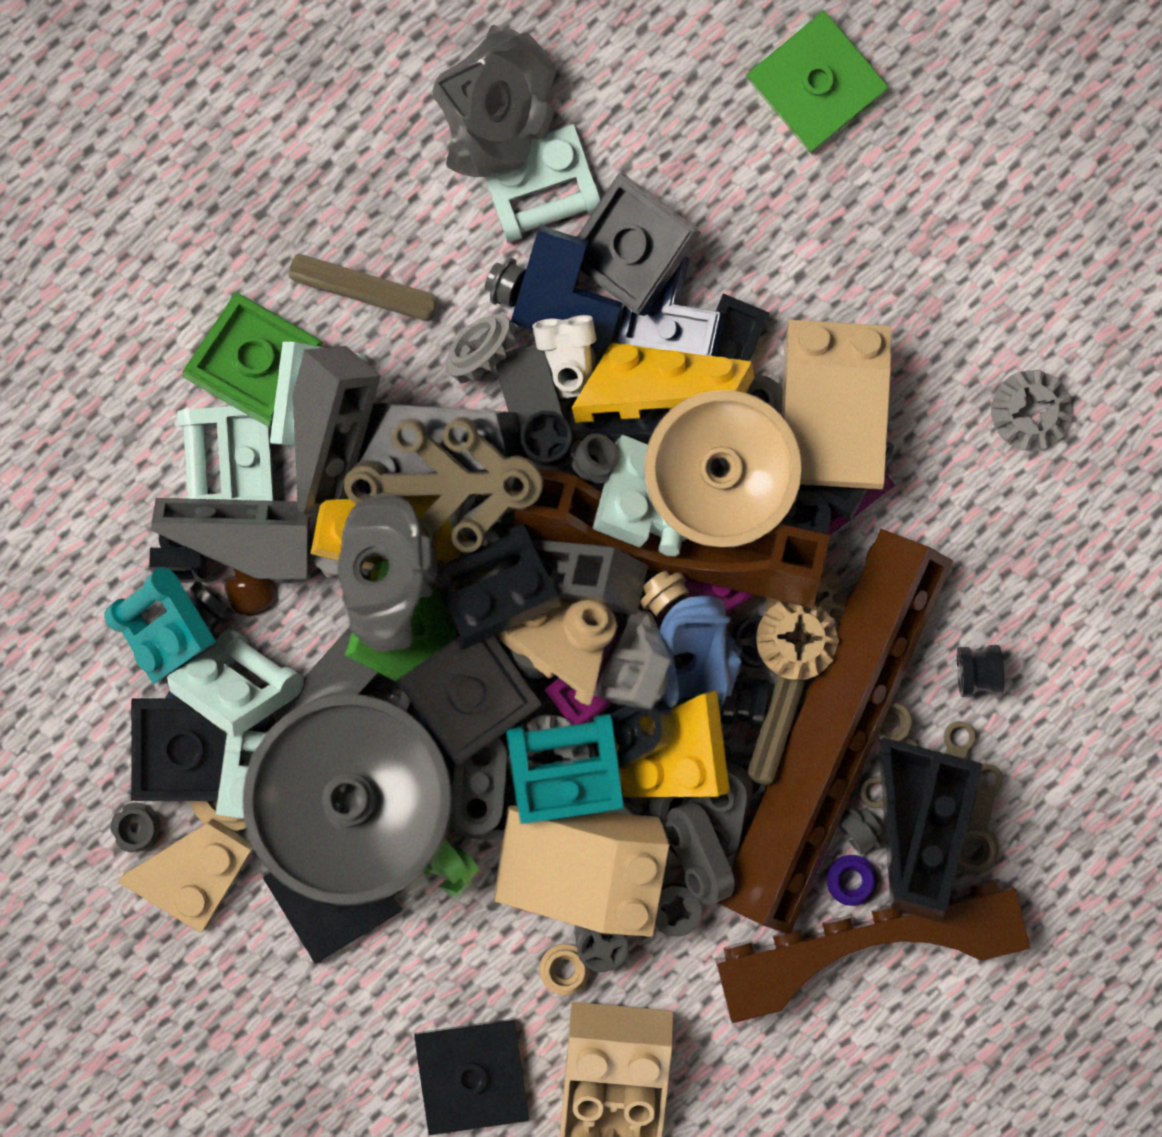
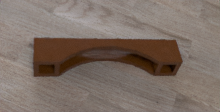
(777, 566)
(768, 976)

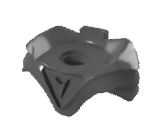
(496, 103)
(383, 609)

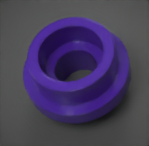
(863, 891)

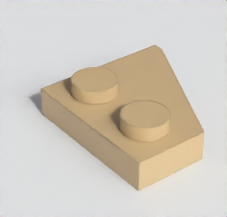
(552, 653)
(191, 873)

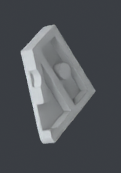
(636, 664)

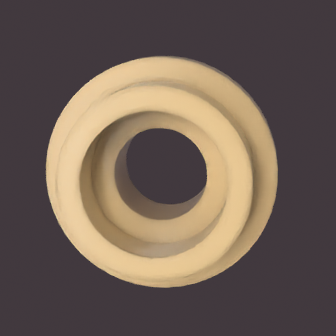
(664, 592)
(586, 636)
(552, 980)

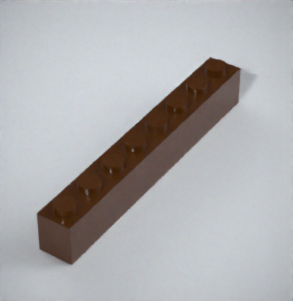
(836, 730)

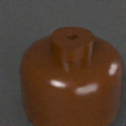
(250, 594)

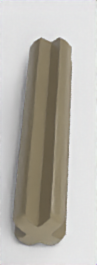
(362, 287)
(776, 726)

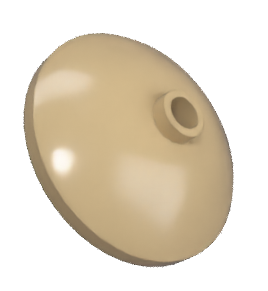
(760, 475)

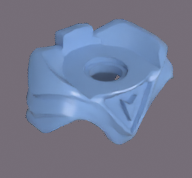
(699, 628)

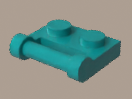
(172, 637)
(565, 786)

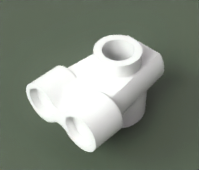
(567, 346)

